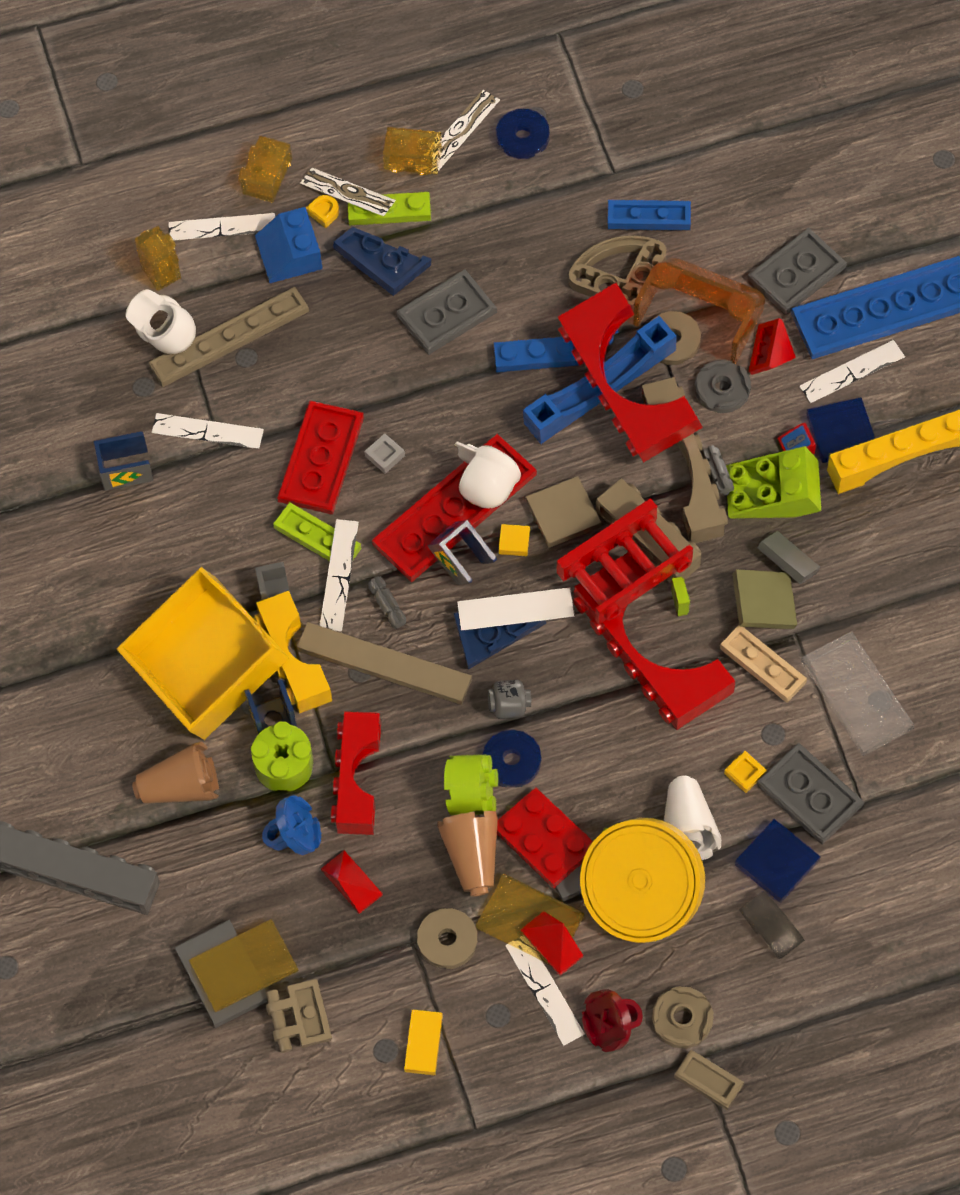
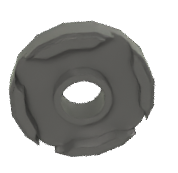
(719, 400)

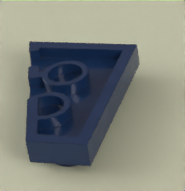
(381, 262)
(485, 642)

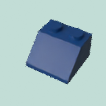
(289, 246)

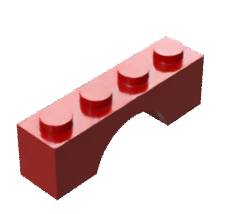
(355, 807)

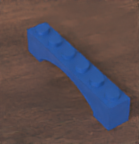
(642, 352)

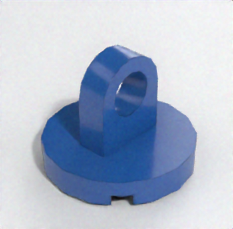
(295, 825)

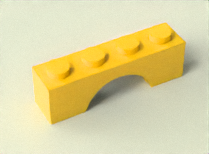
(305, 681)

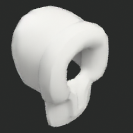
(174, 334)
(488, 476)

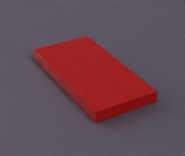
(321, 457)

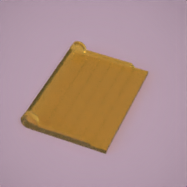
(515, 906)
(243, 965)

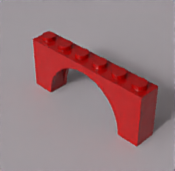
(647, 426)
(677, 692)

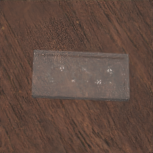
(857, 693)

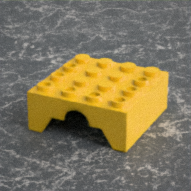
(202, 653)

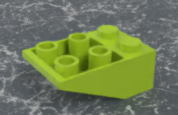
(775, 486)

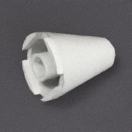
(690, 814)

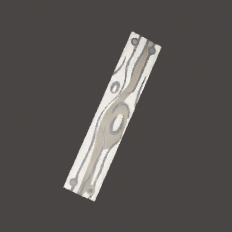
(347, 191)

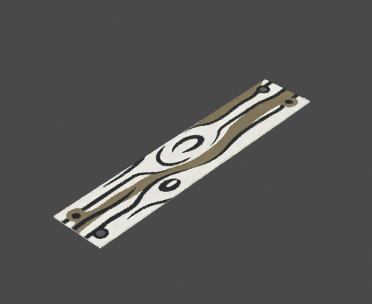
(466, 124)

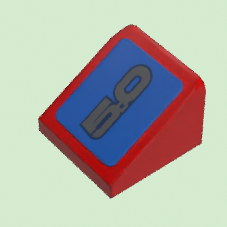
(797, 437)

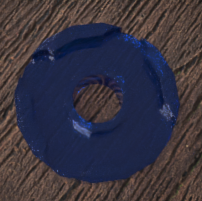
(523, 120)
(521, 744)

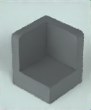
(272, 580)

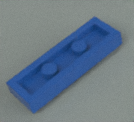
(649, 215)
(533, 354)

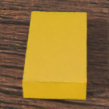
(423, 1042)

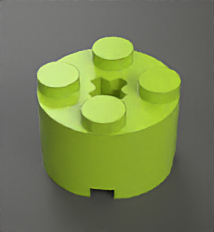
(268, 753)
(470, 784)

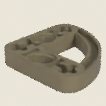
(622, 244)

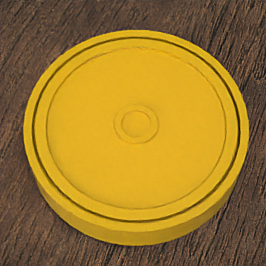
(642, 880)

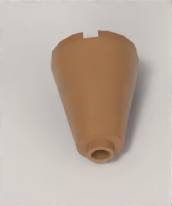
(179, 778)
(472, 849)

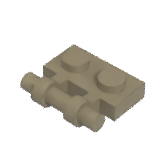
(308, 1014)

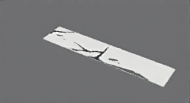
(219, 226)
(852, 371)
(207, 430)
(339, 574)
(547, 995)

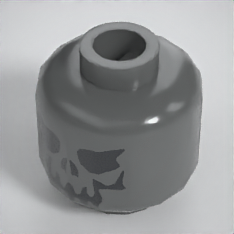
(508, 699)

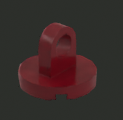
(610, 1019)

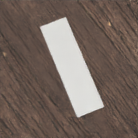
(515, 608)

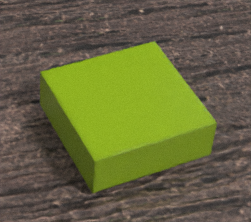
(680, 596)

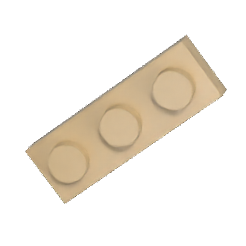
(763, 663)

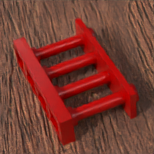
(621, 534)

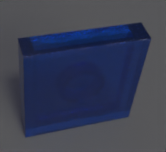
(839, 426)
(777, 860)

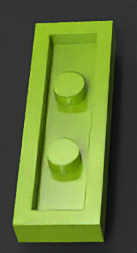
(406, 208)
(308, 531)

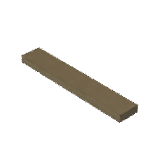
(230, 336)
(384, 663)

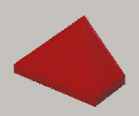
(771, 347)
(351, 882)
(552, 942)

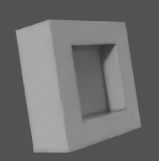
(384, 453)

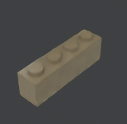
(624, 498)

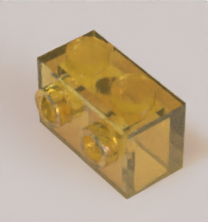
(412, 150)
(265, 168)
(158, 257)

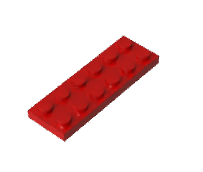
(407, 538)

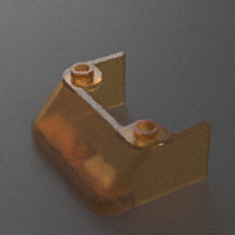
(739, 299)

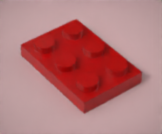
(544, 837)

